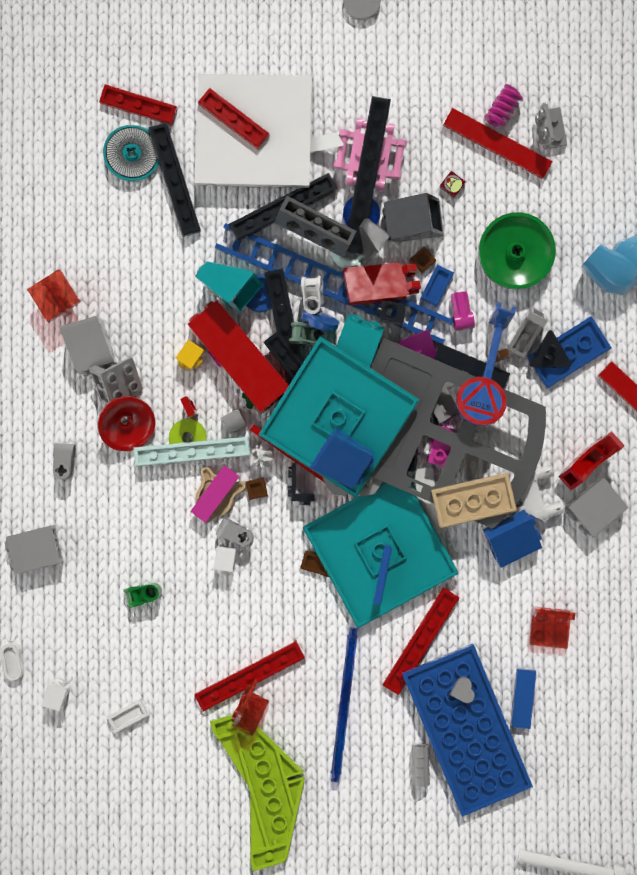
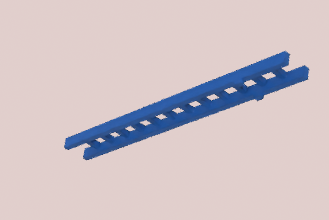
(329, 271)

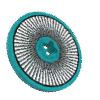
(117, 156)

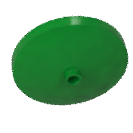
(525, 235)

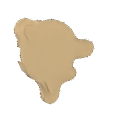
(226, 504)

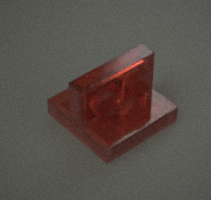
(54, 296)

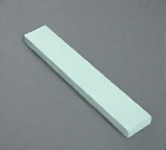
(191, 451)

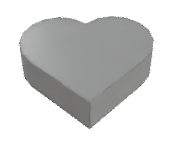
(462, 690)

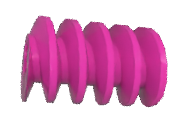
(503, 105)

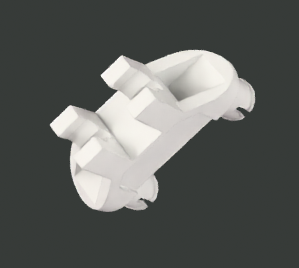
(532, 501)

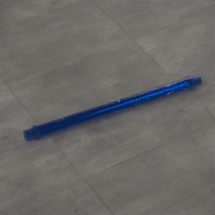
(344, 704)

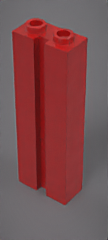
(238, 356)

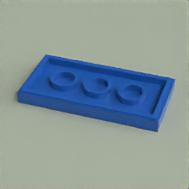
(581, 346)

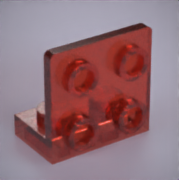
(550, 627)
(249, 710)

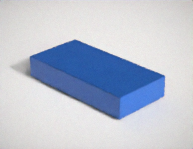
(437, 285)

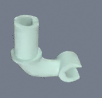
(345, 262)

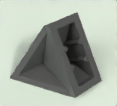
(372, 239)

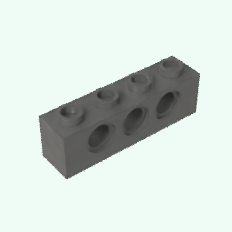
(315, 226)

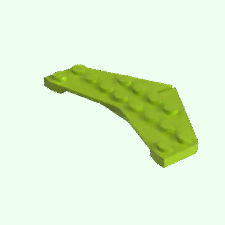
(272, 796)

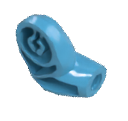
(616, 268)

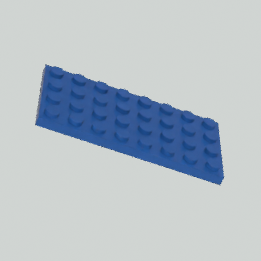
(467, 737)

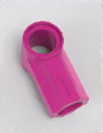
(463, 316)

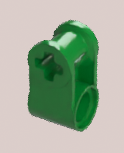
(139, 594)

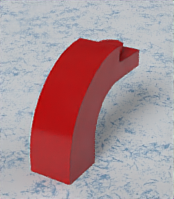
(590, 459)

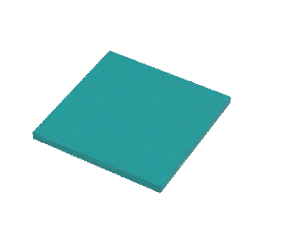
(341, 394)
(352, 547)

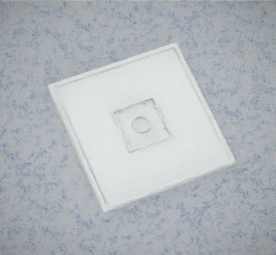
(275, 103)

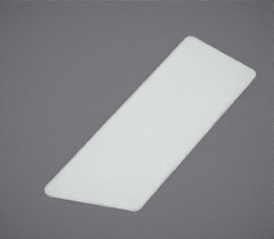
(325, 142)

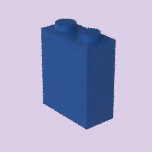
(513, 538)

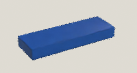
(382, 574)
(523, 698)

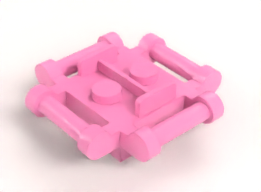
(358, 139)

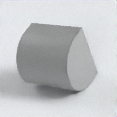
(233, 421)

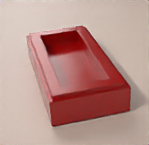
(189, 407)

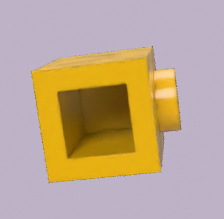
(190, 356)

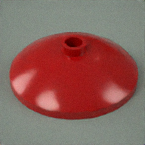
(129, 433)

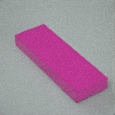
(215, 494)

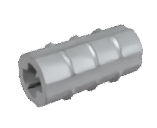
(420, 765)

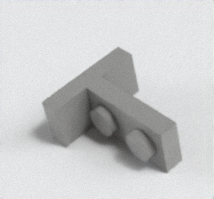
(527, 332)

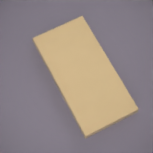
(474, 500)

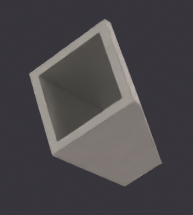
(88, 344)

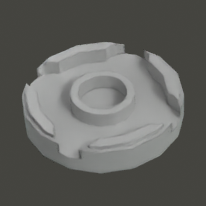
(361, 9)

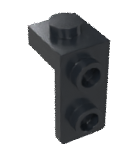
(303, 498)

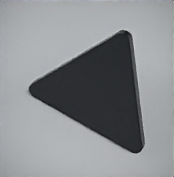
(550, 353)

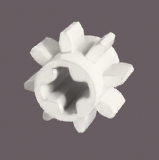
(262, 456)

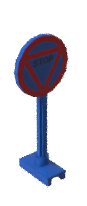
(481, 398)

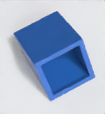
(343, 459)

